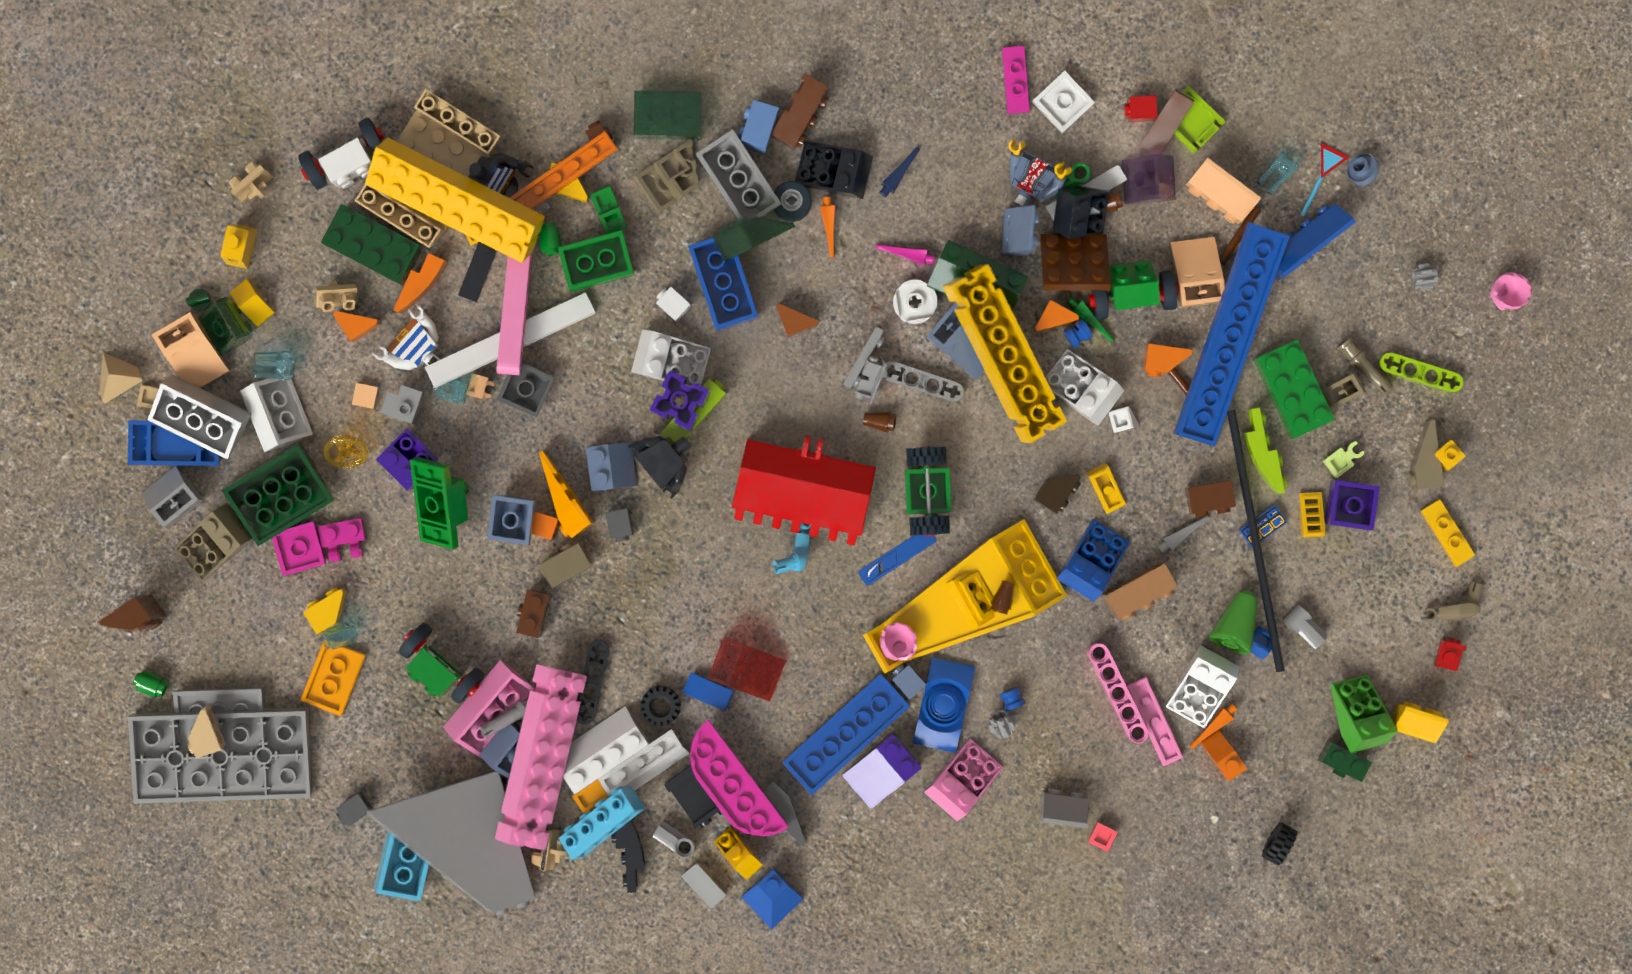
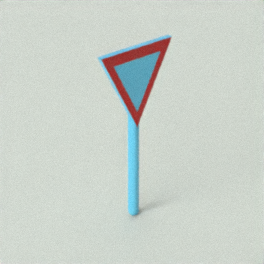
(1329, 160)

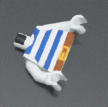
(413, 345)

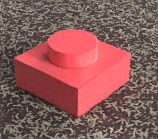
(1102, 836)

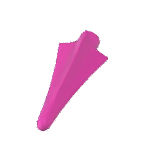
(916, 255)

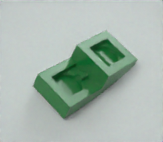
(608, 210)

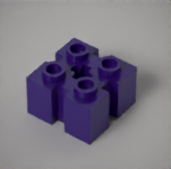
(676, 388)

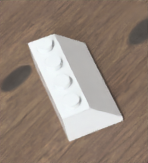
(603, 749)

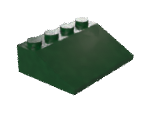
(278, 493)

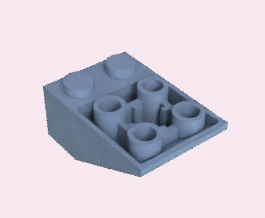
(1018, 231)
(953, 342)

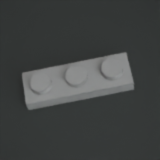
(875, 340)

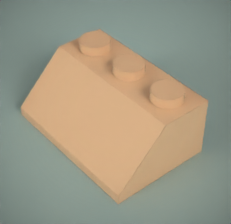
(1222, 191)

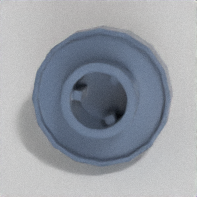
(1363, 169)

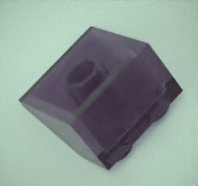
(1149, 179)

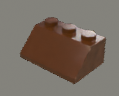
(136, 614)

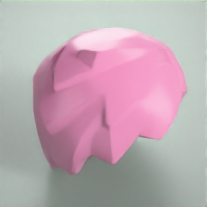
(1510, 291)
(898, 641)

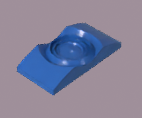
(158, 446)
(943, 704)

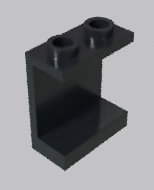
(692, 797)

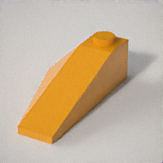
(569, 510)

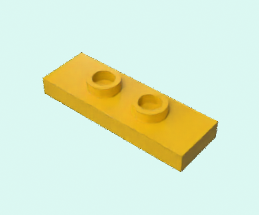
(1447, 533)

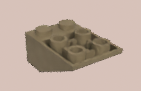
(213, 542)

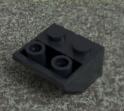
(1080, 211)

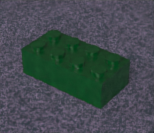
(372, 244)

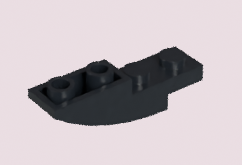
(632, 857)

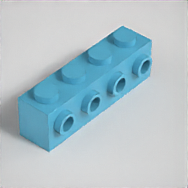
(601, 822)

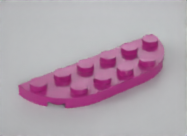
(732, 785)

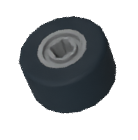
(793, 208)

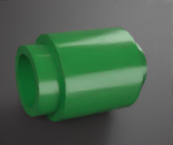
(549, 239)
(150, 684)

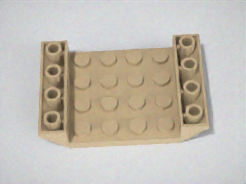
(445, 137)

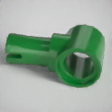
(1071, 179)

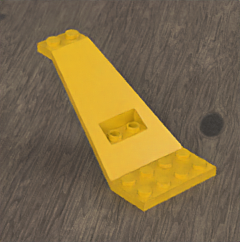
(951, 612)

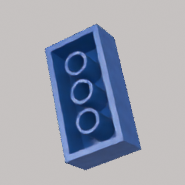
(723, 286)

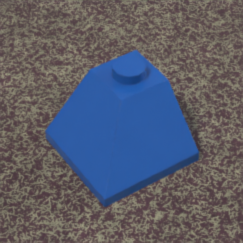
(772, 897)

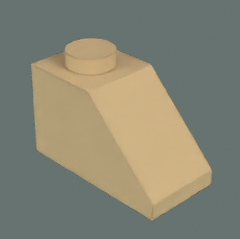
(205, 734)

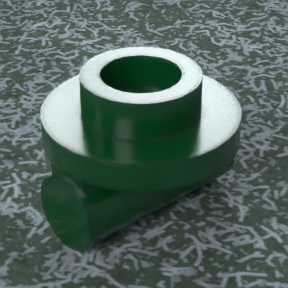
(199, 299)

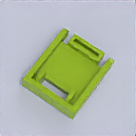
(1198, 122)

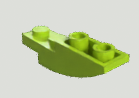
(1265, 461)

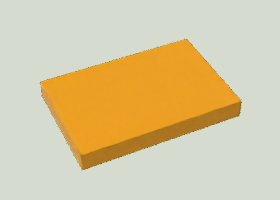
(333, 678)

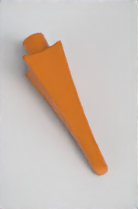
(828, 215)
(1222, 718)

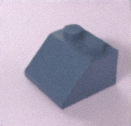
(611, 466)
(511, 519)
(501, 750)

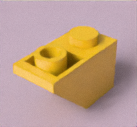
(326, 612)
(738, 853)

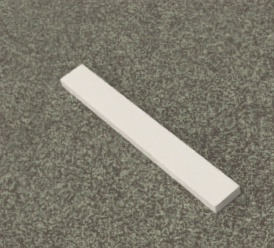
(487, 349)

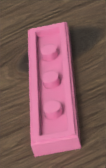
(1155, 721)

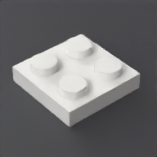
(1063, 102)

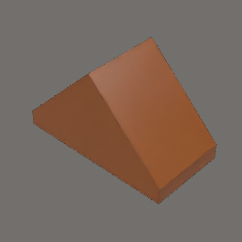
(794, 321)

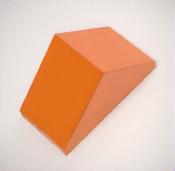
(1054, 316)
(354, 325)

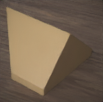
(117, 377)

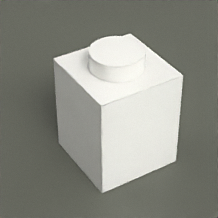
(672, 303)

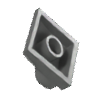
(526, 390)

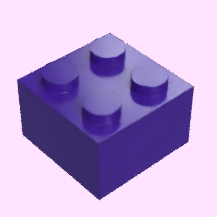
(1352, 505)

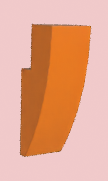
(420, 283)

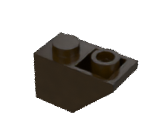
(1055, 492)

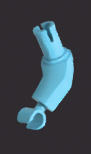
(799, 556)

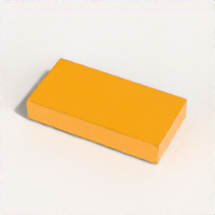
(590, 796)

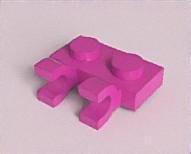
(342, 533)

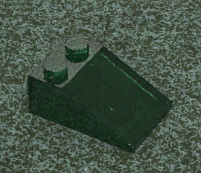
(748, 234)

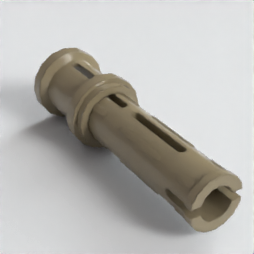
(1358, 357)

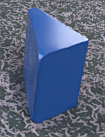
(1261, 643)

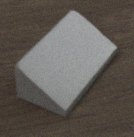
(704, 885)

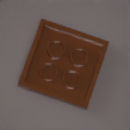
(1075, 262)

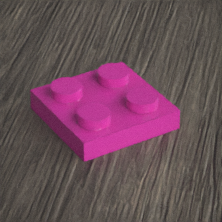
(299, 549)

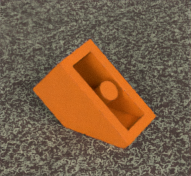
(1162, 359)
(1223, 756)

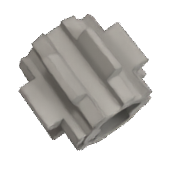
(1424, 276)
(1002, 723)

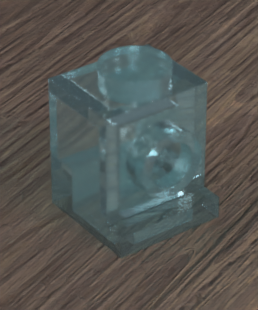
(456, 396)

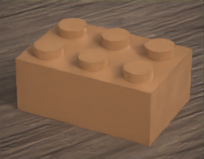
(1140, 591)

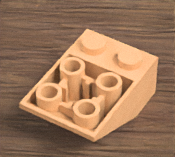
(1197, 272)
(190, 351)

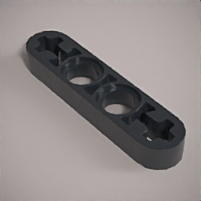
(593, 682)

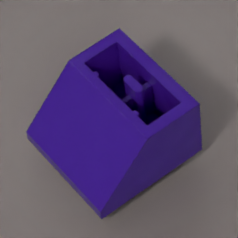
(398, 455)

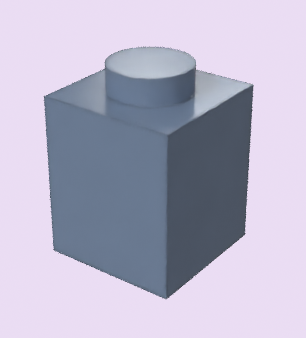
(908, 680)

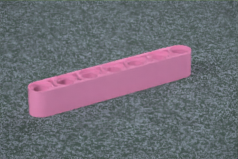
(513, 316)

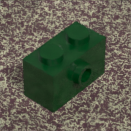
(1344, 762)

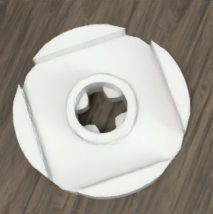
(907, 312)

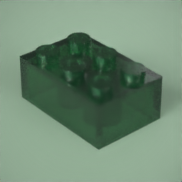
(667, 115)

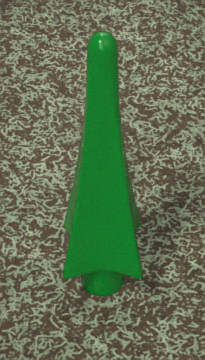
(1084, 313)

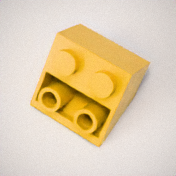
(1417, 723)

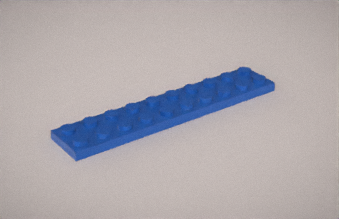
(1231, 334)

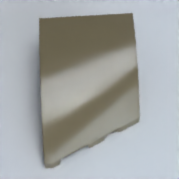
(669, 178)

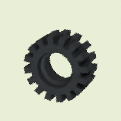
(670, 696)
(1279, 843)

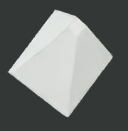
(1122, 419)

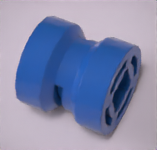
(1077, 333)

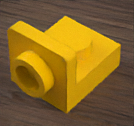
(1449, 455)

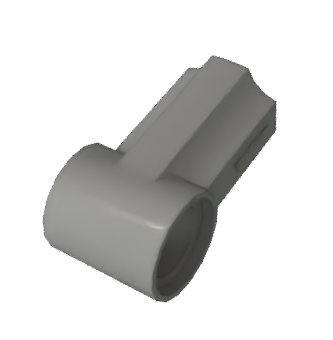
(1301, 622)
(672, 838)

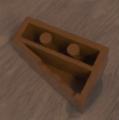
(801, 112)

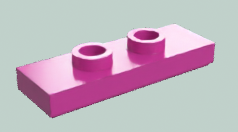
(1015, 80)

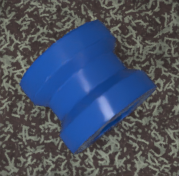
(1012, 698)

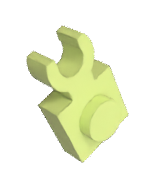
(1341, 461)

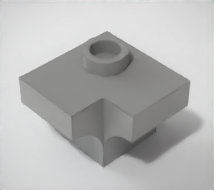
(403, 406)

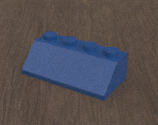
(1313, 237)

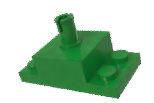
(438, 502)

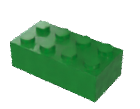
(1293, 389)

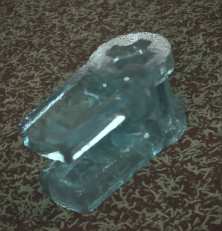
(1282, 165)
(274, 365)

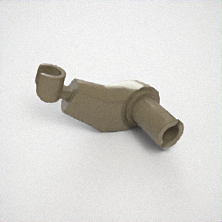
(1462, 609)

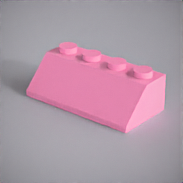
(494, 696)

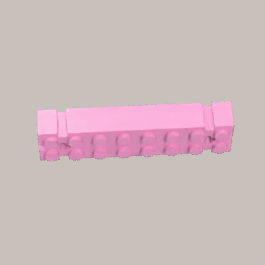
(540, 757)

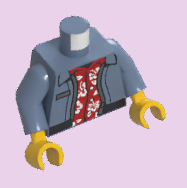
(1033, 176)

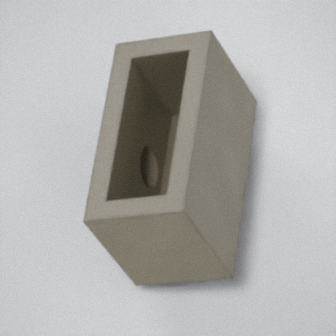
(564, 565)

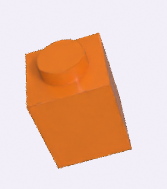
(544, 525)

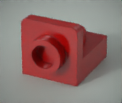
(1449, 654)

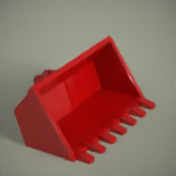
(803, 489)

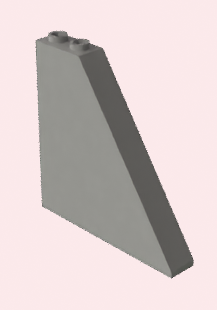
(456, 836)

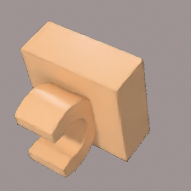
(477, 386)

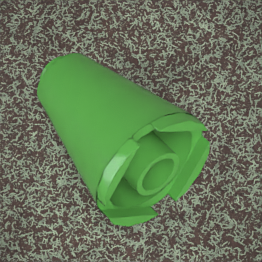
(1237, 624)

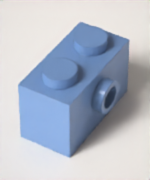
(758, 127)

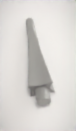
(1173, 540)

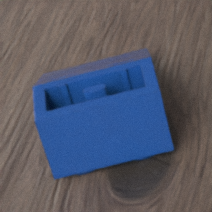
(1093, 560)

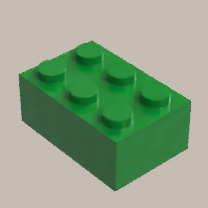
(596, 261)

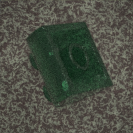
(225, 325)

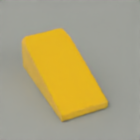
(1106, 488)

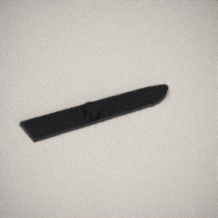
(482, 260)

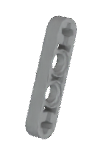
(923, 377)

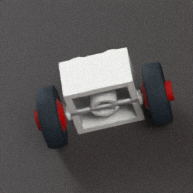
(344, 163)

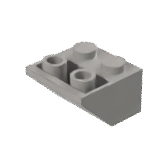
(171, 497)

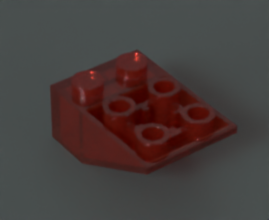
(746, 669)

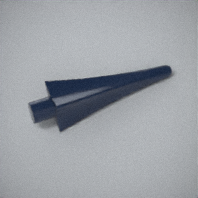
(893, 180)

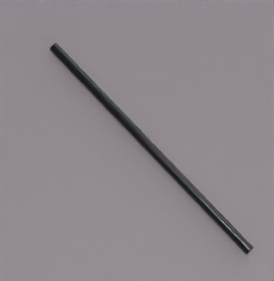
(1255, 540)

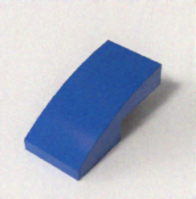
(708, 691)

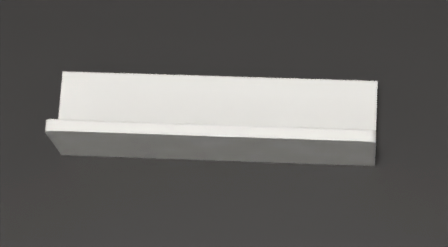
(645, 763)

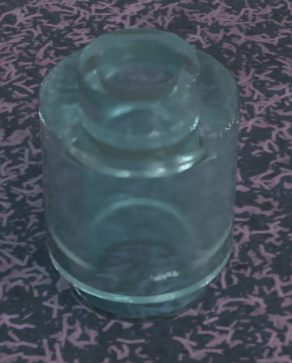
(339, 636)

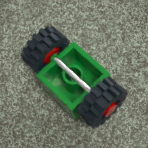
(927, 490)

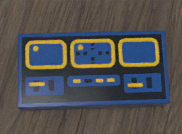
(1267, 523)

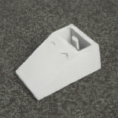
(661, 353)
(1083, 387)
(1203, 686)

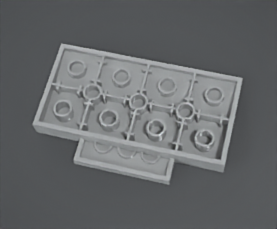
(262, 759)

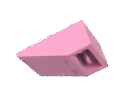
(963, 780)

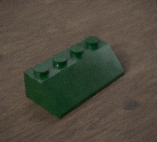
(957, 260)

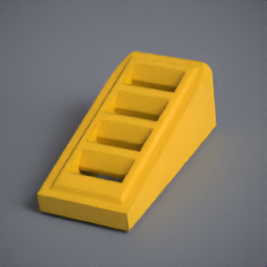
(1319, 514)

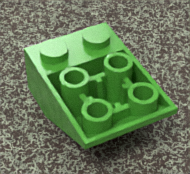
(1361, 714)

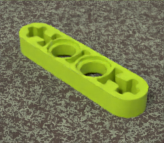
(1421, 369)

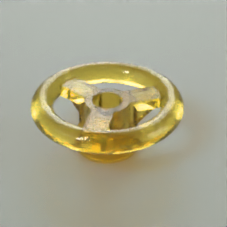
(346, 449)

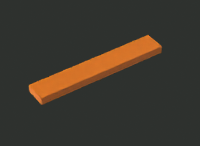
(566, 171)

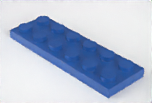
(846, 734)

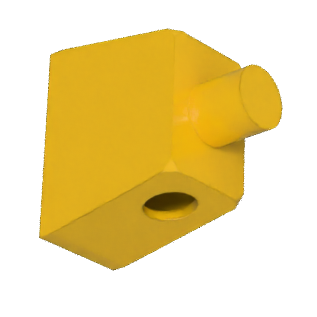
(238, 245)

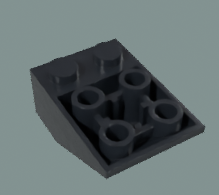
(834, 169)

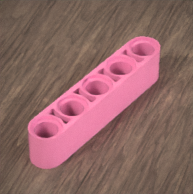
(1122, 702)

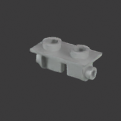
(875, 370)

